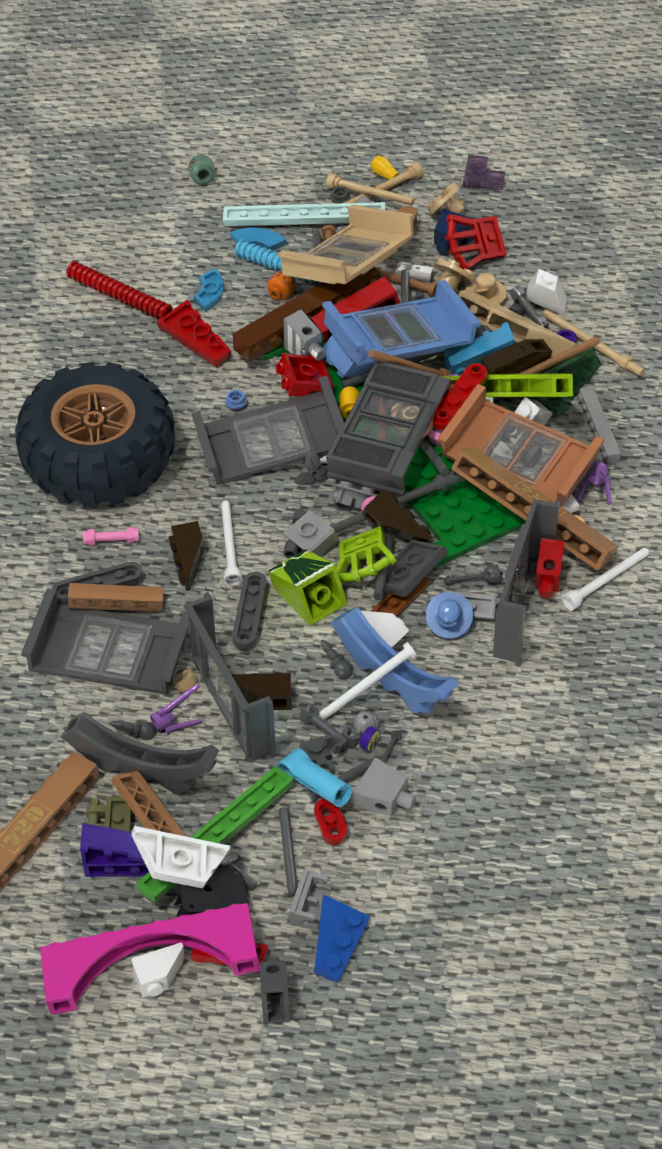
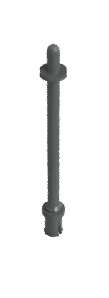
(439, 483)

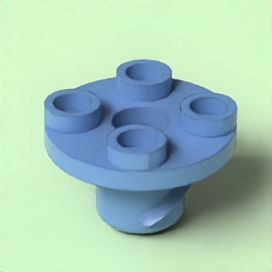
(449, 615)

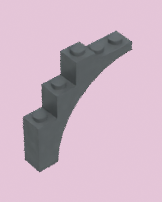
(112, 750)

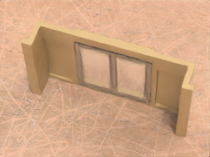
(353, 250)

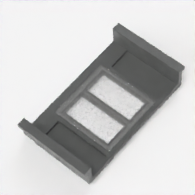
(386, 427)
(270, 435)
(510, 615)
(104, 646)

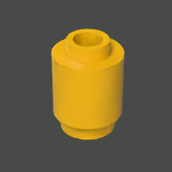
(347, 400)

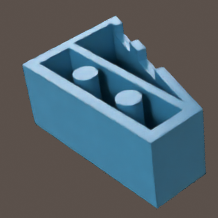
(460, 357)

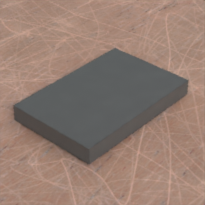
(411, 567)

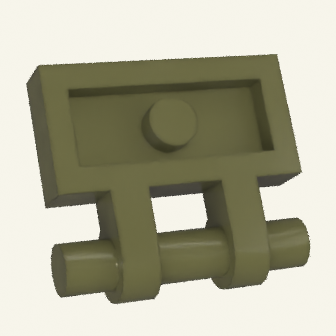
(116, 813)

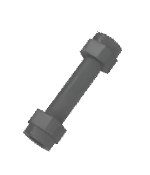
(518, 294)
(290, 548)

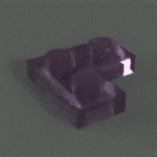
(478, 176)

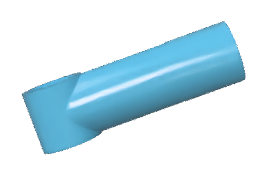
(315, 778)

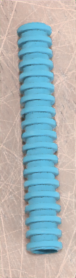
(259, 255)

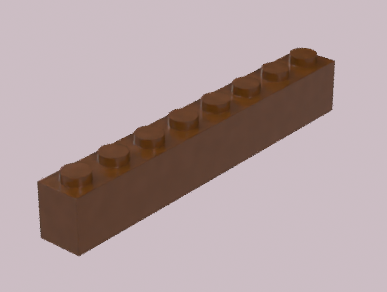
(268, 330)

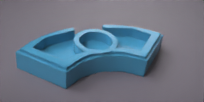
(259, 236)
(211, 290)

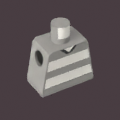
(302, 336)

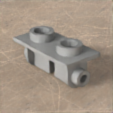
(346, 492)

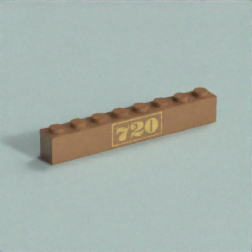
(518, 497)
(44, 813)

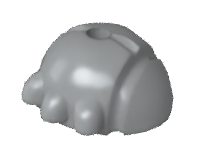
(364, 720)

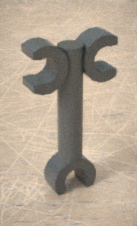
(334, 737)

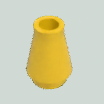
(383, 168)

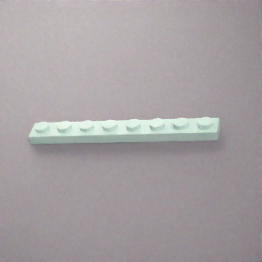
(290, 214)

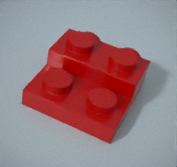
(301, 374)

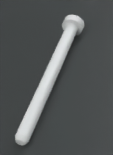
(368, 681)

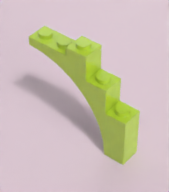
(526, 385)

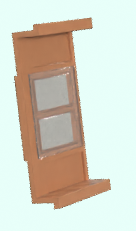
(524, 447)

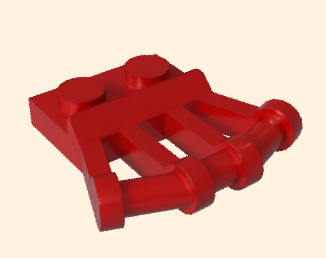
(486, 237)

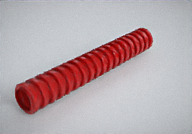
(117, 290)

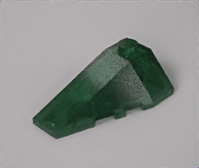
(583, 368)

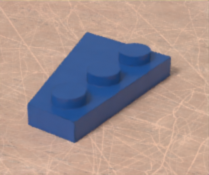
(337, 937)

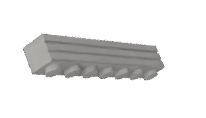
(598, 424)

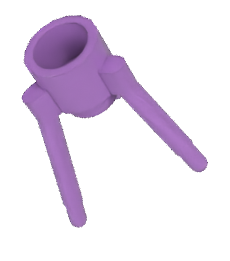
(597, 476)
(164, 717)

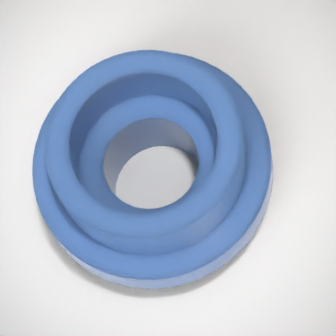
(236, 400)

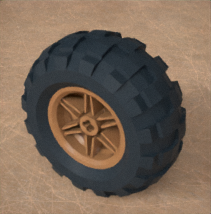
(95, 434)

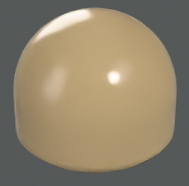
(187, 683)

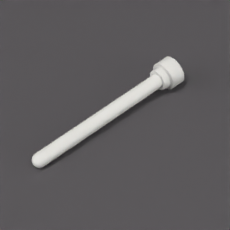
(232, 574)
(573, 598)

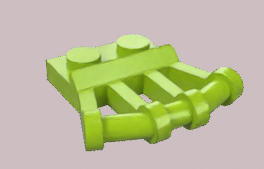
(363, 547)

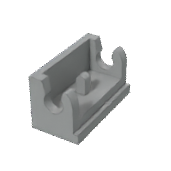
(307, 901)

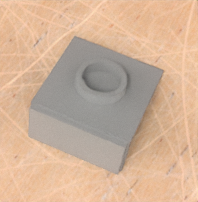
(312, 534)

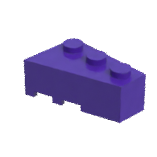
(110, 853)

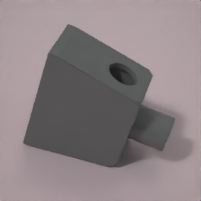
(274, 979)

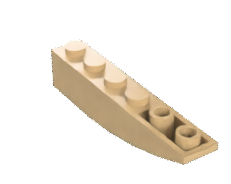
(494, 315)

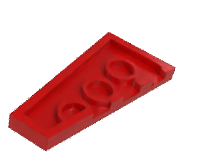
(190, 330)

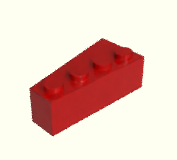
(373, 296)

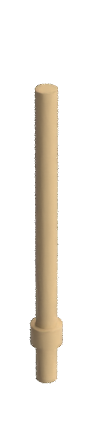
(623, 361)

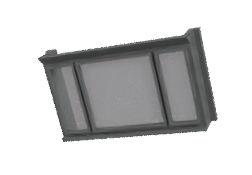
(249, 722)

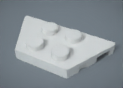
(178, 857)

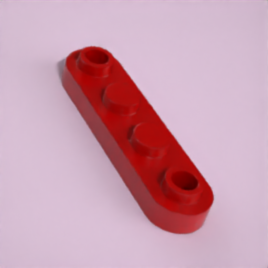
(460, 391)

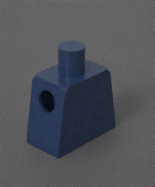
(441, 231)

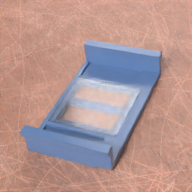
(404, 328)

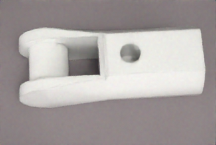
(416, 272)

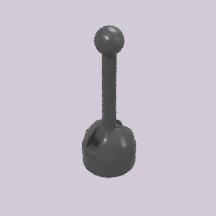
(490, 574)

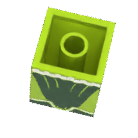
(309, 586)

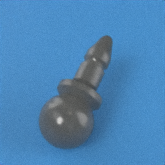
(341, 667)
(143, 730)

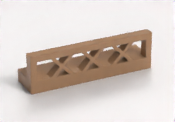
(115, 597)
(145, 803)

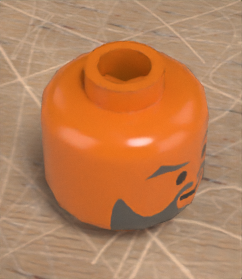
(281, 286)

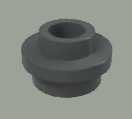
(339, 195)

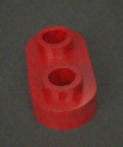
(330, 823)

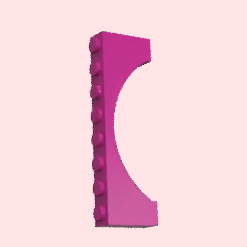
(75, 963)

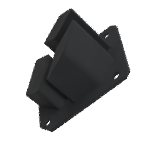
(225, 891)

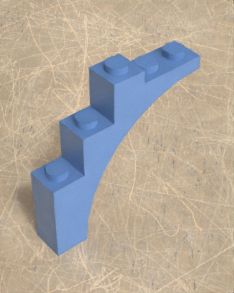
(370, 651)

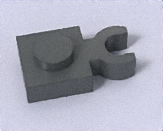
(318, 753)

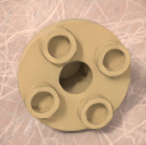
(447, 201)
(453, 273)
(489, 288)

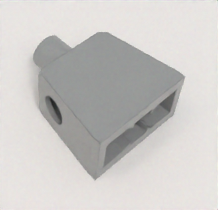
(382, 790)

